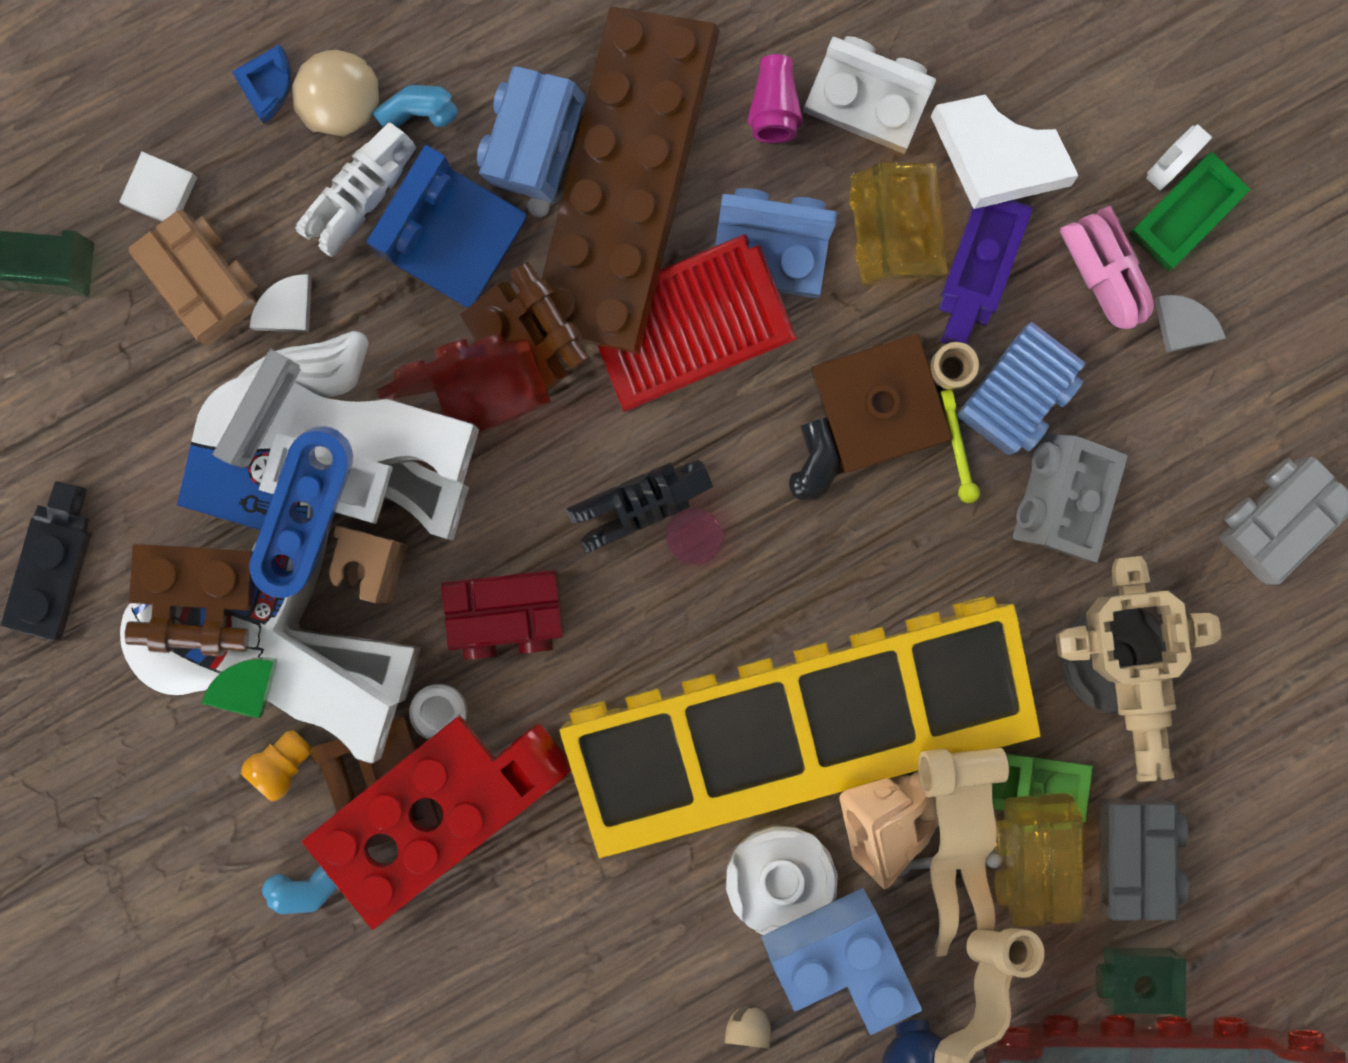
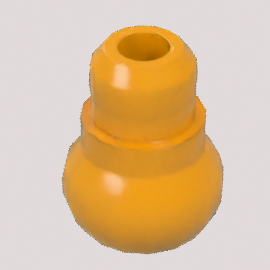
(276, 765)

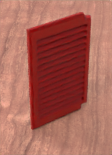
(701, 322)

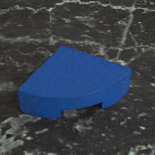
(266, 82)

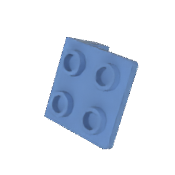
(790, 236)

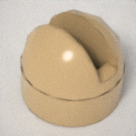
(748, 1028)

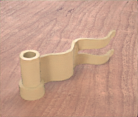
(967, 831)
(999, 958)

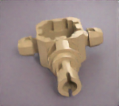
(1142, 690)

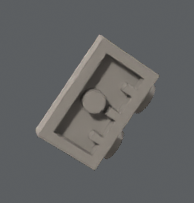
(1070, 496)

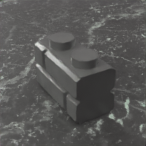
(1141, 859)

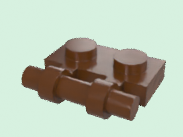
(509, 314)
(190, 579)

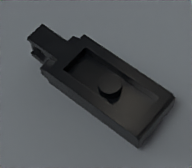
(49, 565)

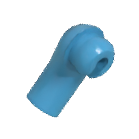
(417, 101)
(297, 896)

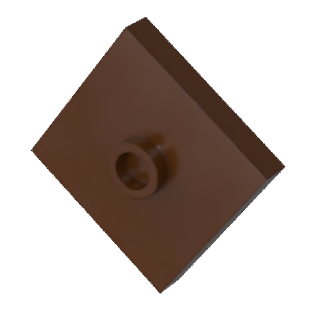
(881, 403)

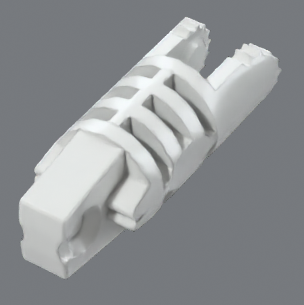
(356, 190)

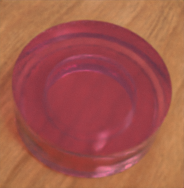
(694, 536)

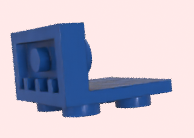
(446, 229)

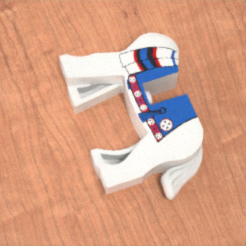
(318, 676)

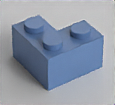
(838, 950)

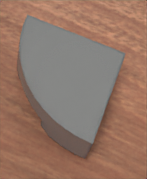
(1186, 323)

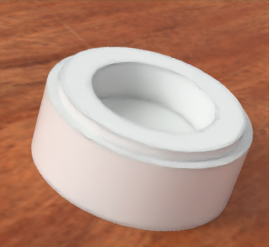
(435, 708)

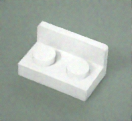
(870, 93)

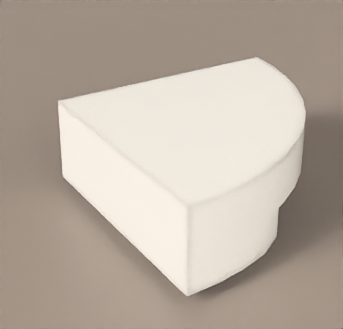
(1178, 156)
(284, 306)

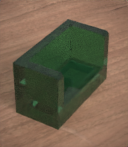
(46, 263)

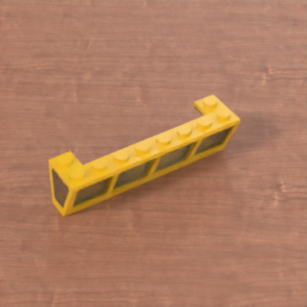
(800, 726)

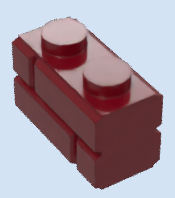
(502, 612)

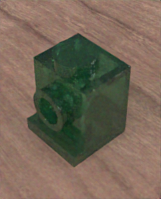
(1125, 965)

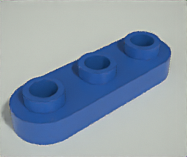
(288, 532)

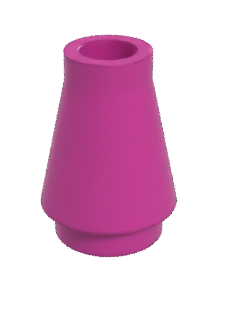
(775, 102)

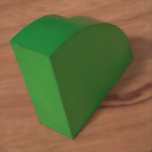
(242, 687)

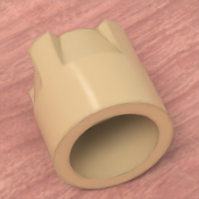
(964, 356)

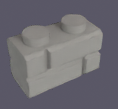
(1286, 520)

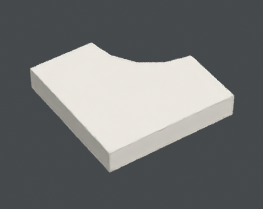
(996, 156)

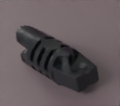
(641, 502)

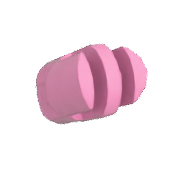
(1110, 267)

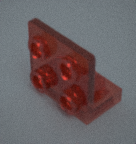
(477, 382)

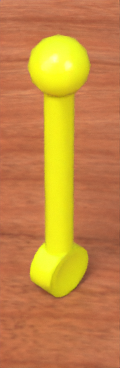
(968, 491)

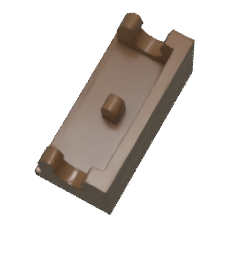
(371, 559)

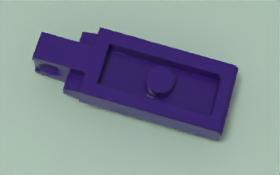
(981, 266)

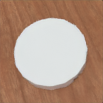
(779, 877)

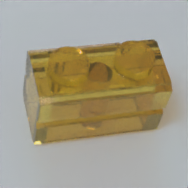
(1041, 859)

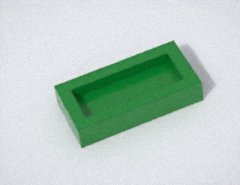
(1189, 211)

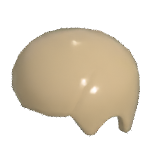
(335, 92)

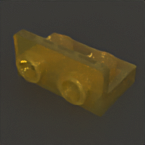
(898, 222)

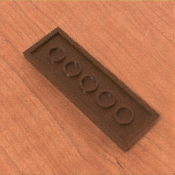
(627, 173)

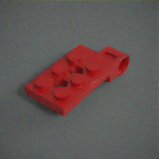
(476, 801)

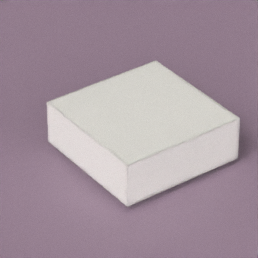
(157, 188)

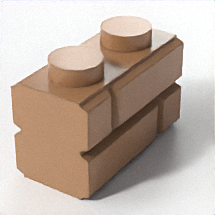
(194, 276)

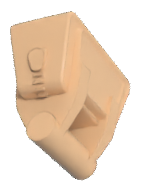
(888, 824)

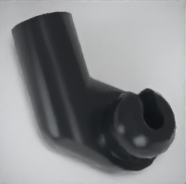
(821, 464)

